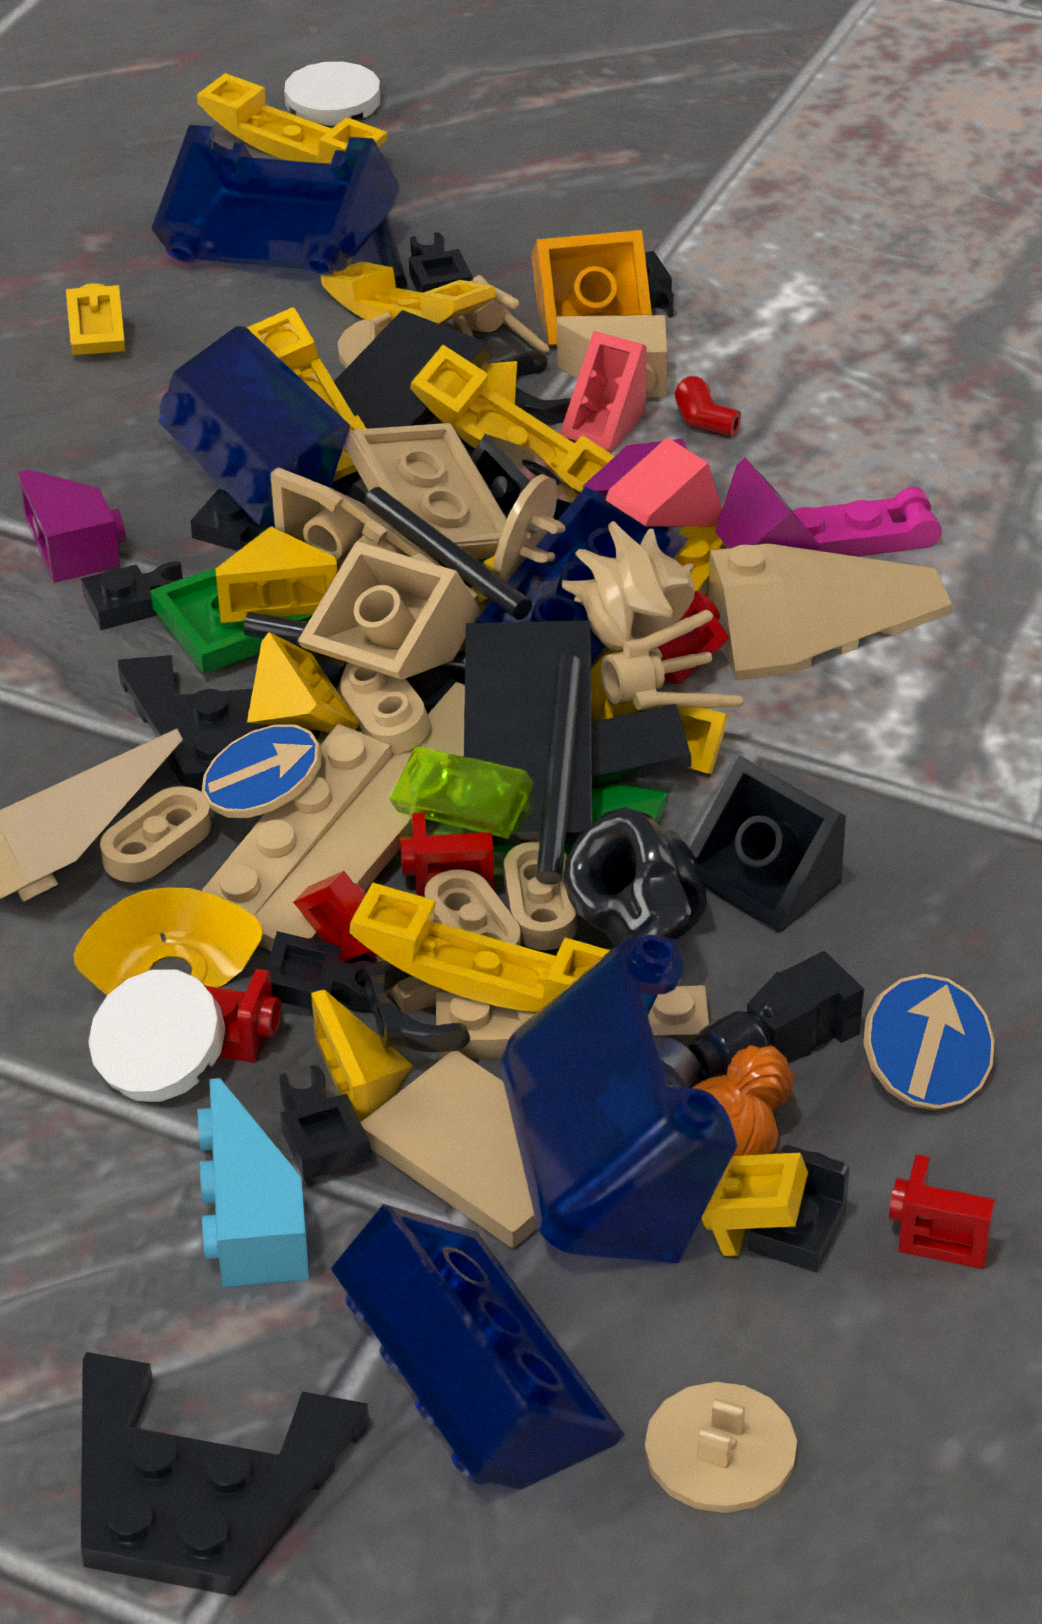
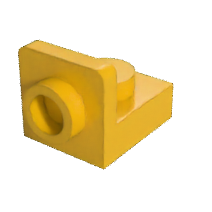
(95, 319)
(755, 1194)

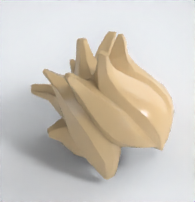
(632, 592)

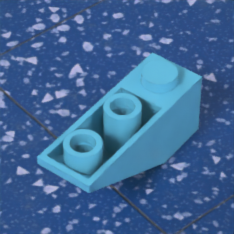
(255, 1196)

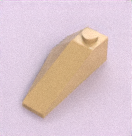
(334, 520)
(802, 602)
(63, 820)

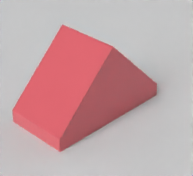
(607, 392)
(668, 489)

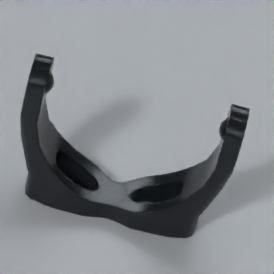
(544, 410)
(398, 1028)

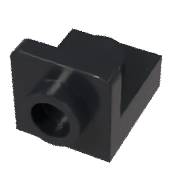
(818, 1217)

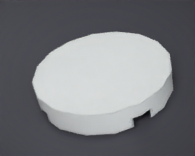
(332, 91)
(156, 1035)

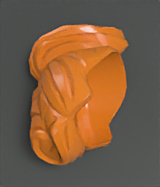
(749, 1092)

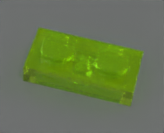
(462, 791)

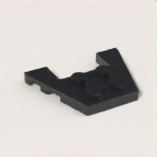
(204, 719)
(190, 1505)

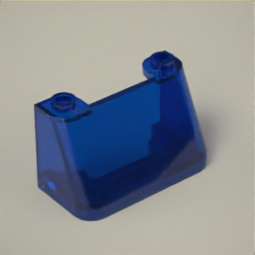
(273, 210)
(602, 1138)

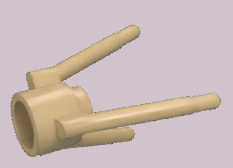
(494, 315)
(638, 673)

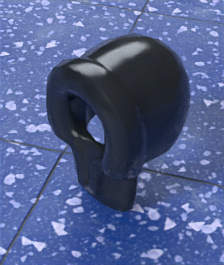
(634, 878)

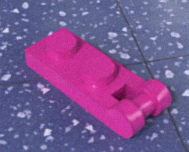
(874, 525)

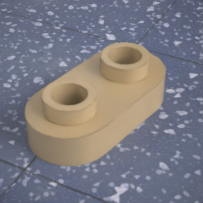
(386, 708)
(155, 834)
(471, 905)
(538, 908)

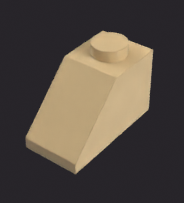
(576, 332)

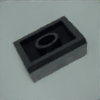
(770, 845)

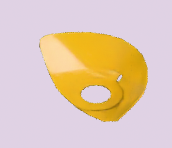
(197, 927)

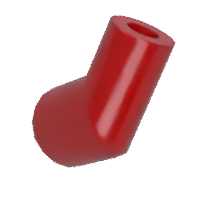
(699, 410)

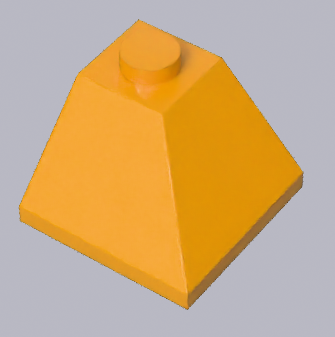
(590, 277)

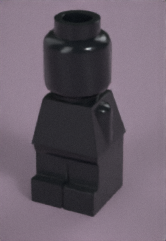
(789, 1012)

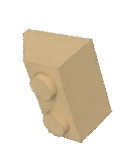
(391, 613)

